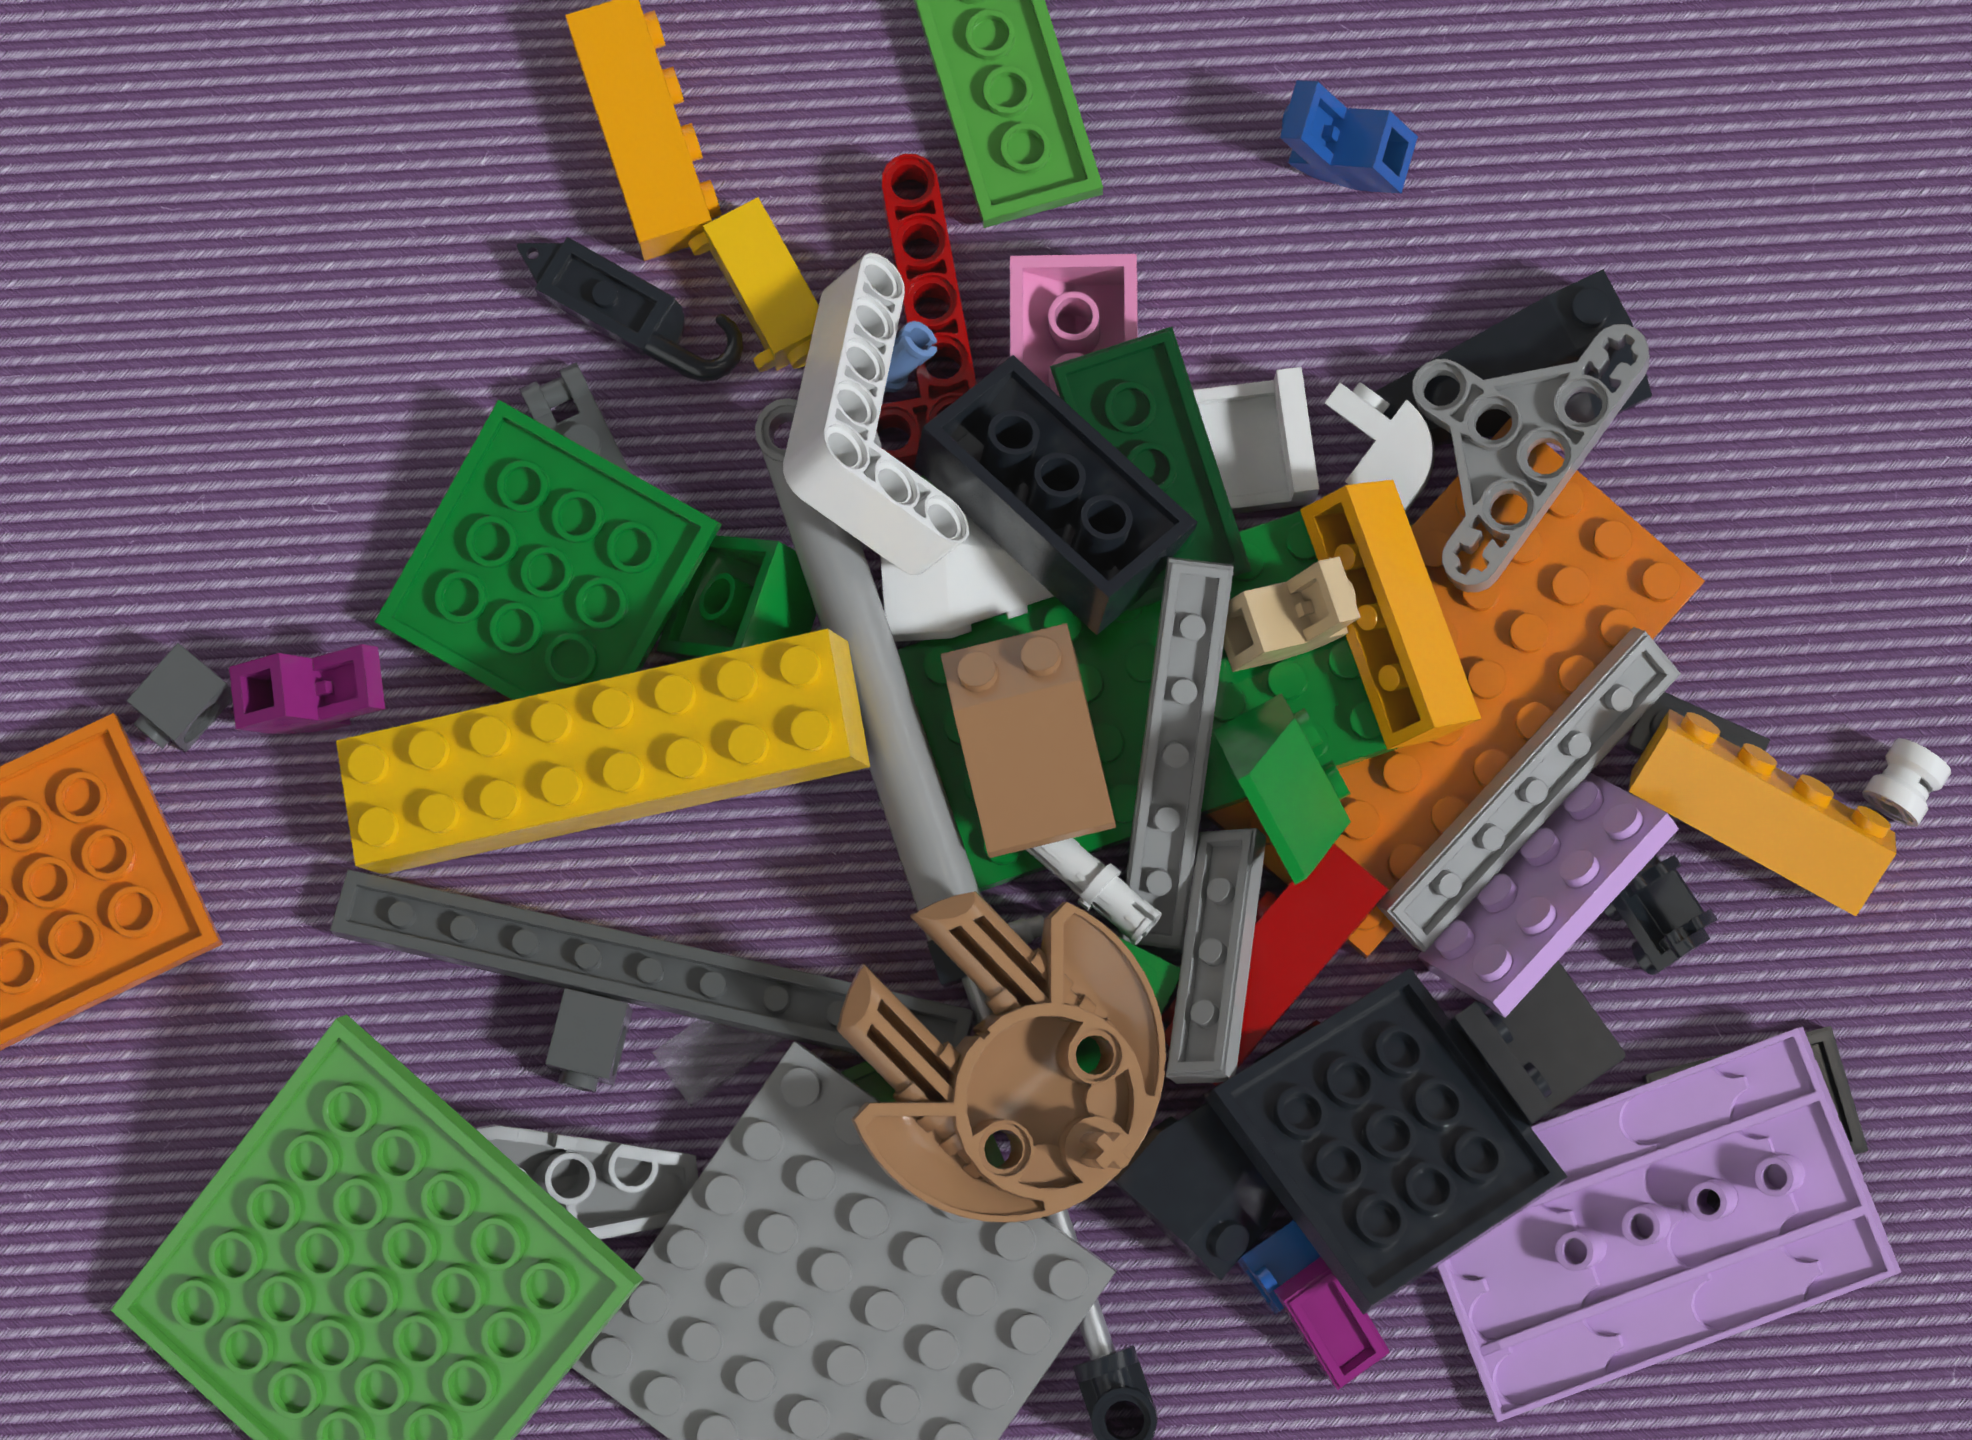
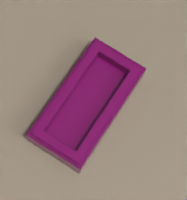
(1331, 1323)

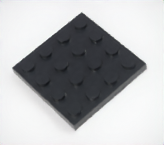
(1386, 1139)

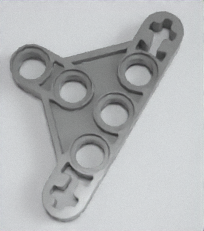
(1538, 416)

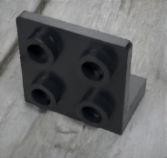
(1543, 1046)

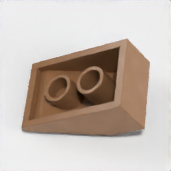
(1028, 740)

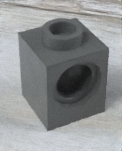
(179, 700)
(588, 1040)

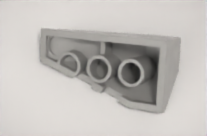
(601, 1182)

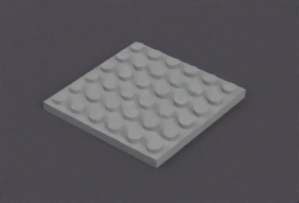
(830, 1299)

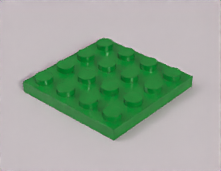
(545, 564)

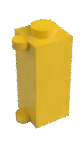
(763, 282)

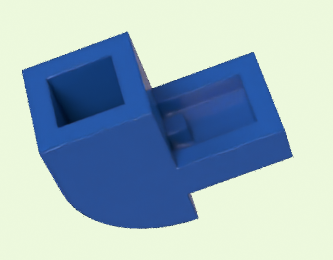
(1345, 144)

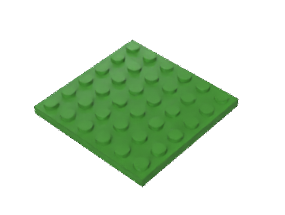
(373, 1268)

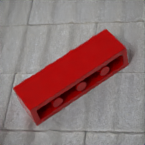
(1297, 940)

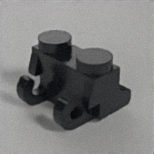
(1661, 915)

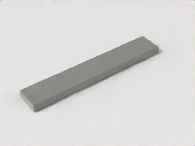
(1177, 742)
(1528, 789)

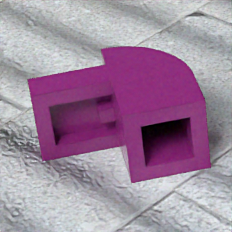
(306, 693)

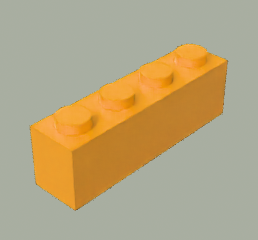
(641, 125)
(1402, 633)
(1764, 811)

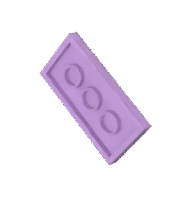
(1548, 894)

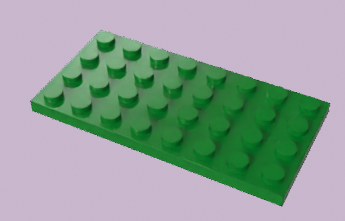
(1117, 684)

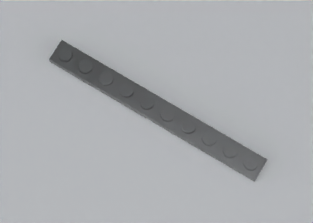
(611, 963)

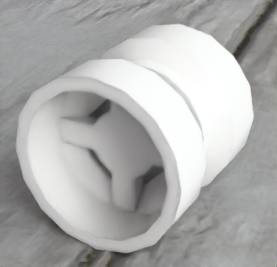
(1906, 782)

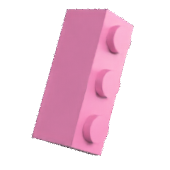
(1070, 307)

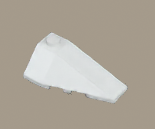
(958, 590)

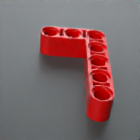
(922, 280)

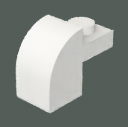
(1401, 445)

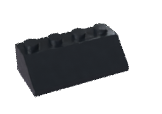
(1053, 493)

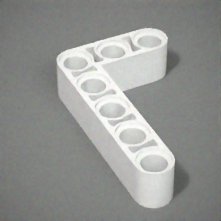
(835, 423)

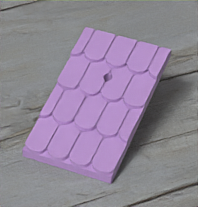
(1631, 1255)

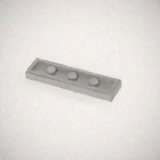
(1216, 956)

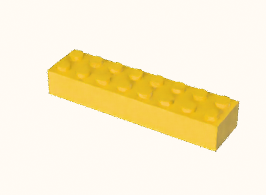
(603, 752)

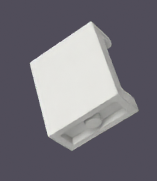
(1262, 441)

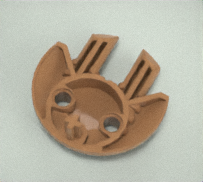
(1017, 1071)

